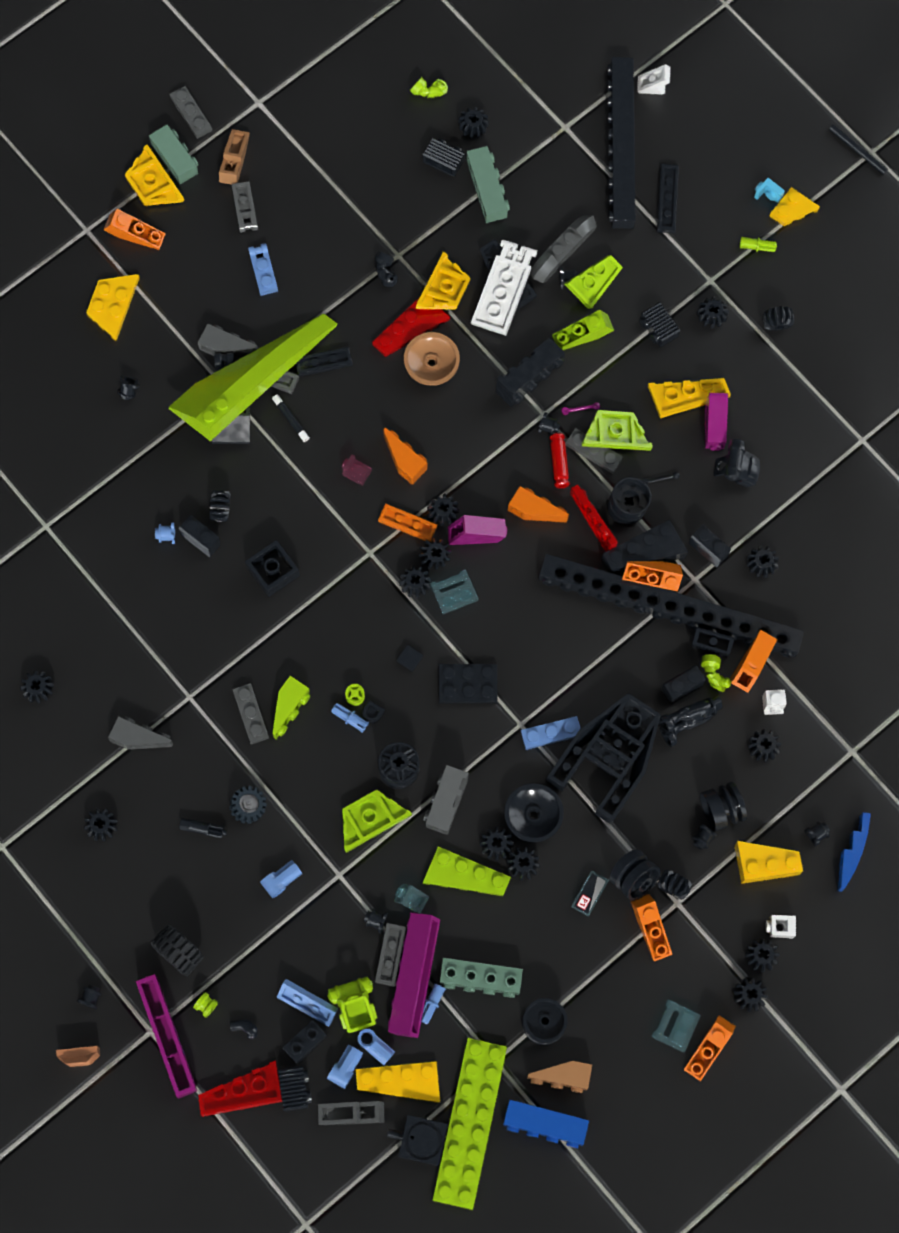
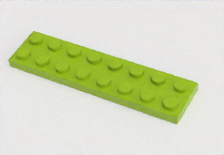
(470, 1124)

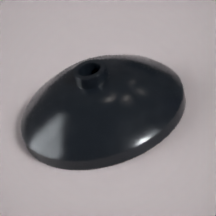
(535, 799)

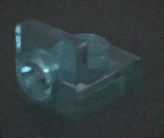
(411, 898)

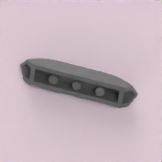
(563, 248)

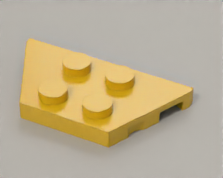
(151, 180)
(444, 286)
(112, 302)

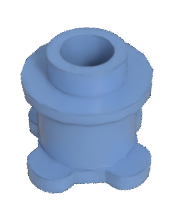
(165, 533)

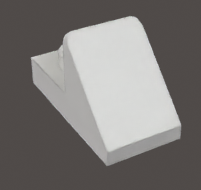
(654, 81)

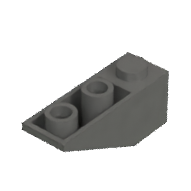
(218, 341)
(132, 736)

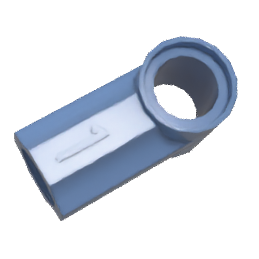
(277, 881)
(377, 1047)
(343, 1070)

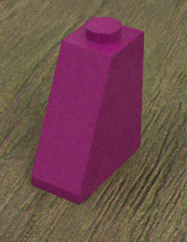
(716, 421)
(476, 530)

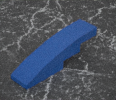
(850, 858)

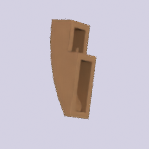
(233, 157)

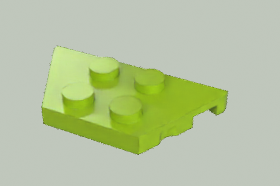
(616, 431)
(370, 818)

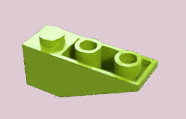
(584, 330)
(290, 698)

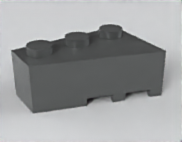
(446, 799)

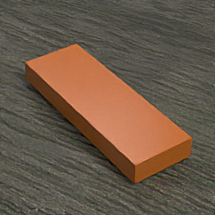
(407, 522)

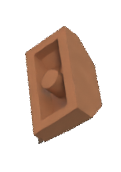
(78, 1056)

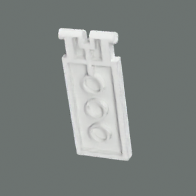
(503, 288)

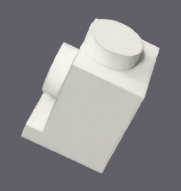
(774, 702)
(788, 924)

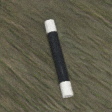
(289, 416)

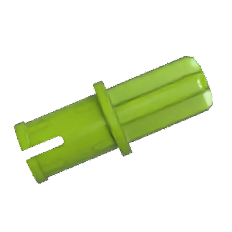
(757, 244)

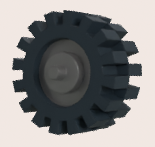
(247, 804)

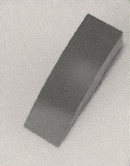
(351, 1113)

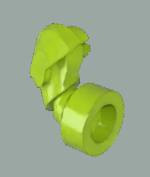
(438, 88)
(711, 664)

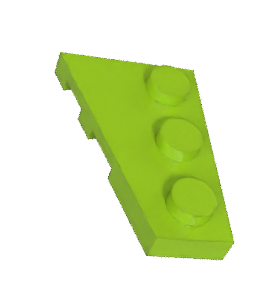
(593, 281)

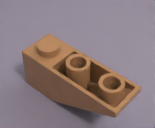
(568, 1074)

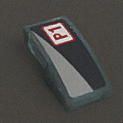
(590, 893)

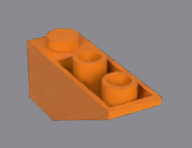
(133, 230)
(407, 462)
(531, 507)
(654, 573)
(753, 661)
(651, 927)
(709, 1048)

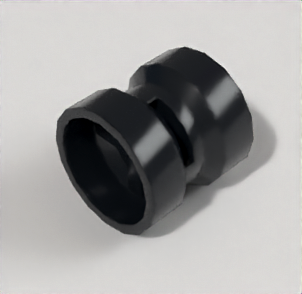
(219, 358)

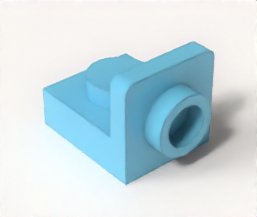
(771, 190)

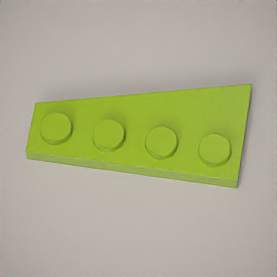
(464, 874)

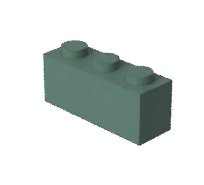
(174, 154)

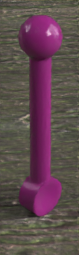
(565, 411)

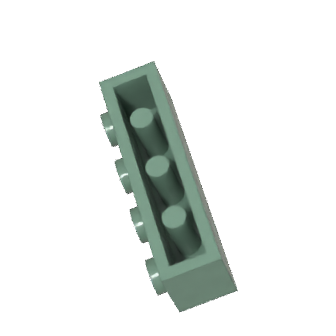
(486, 184)
(481, 977)

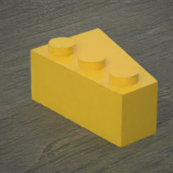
(766, 862)

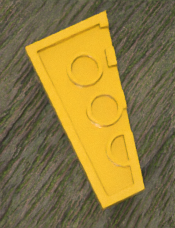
(679, 397)

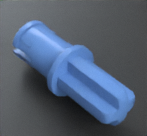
(349, 717)
(432, 1002)

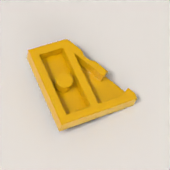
(793, 207)

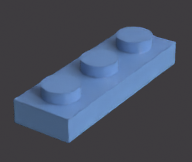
(550, 733)
(307, 1002)

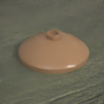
(431, 348)

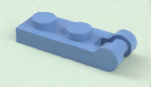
(263, 270)

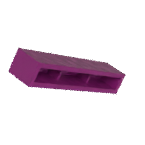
(414, 975)
(166, 1036)

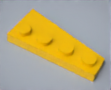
(408, 1080)

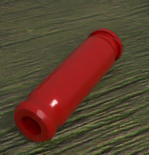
(559, 460)

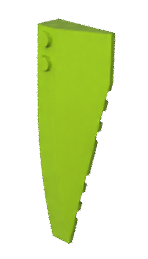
(226, 393)

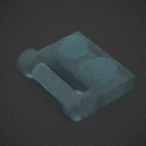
(455, 597)
(682, 1029)

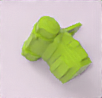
(354, 1004)

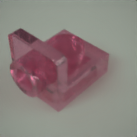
(355, 470)

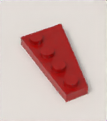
(407, 327)
(594, 520)
(244, 1092)

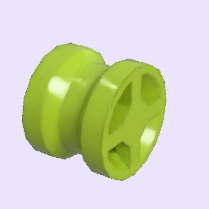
(355, 690)
(205, 1005)

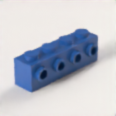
(545, 1122)

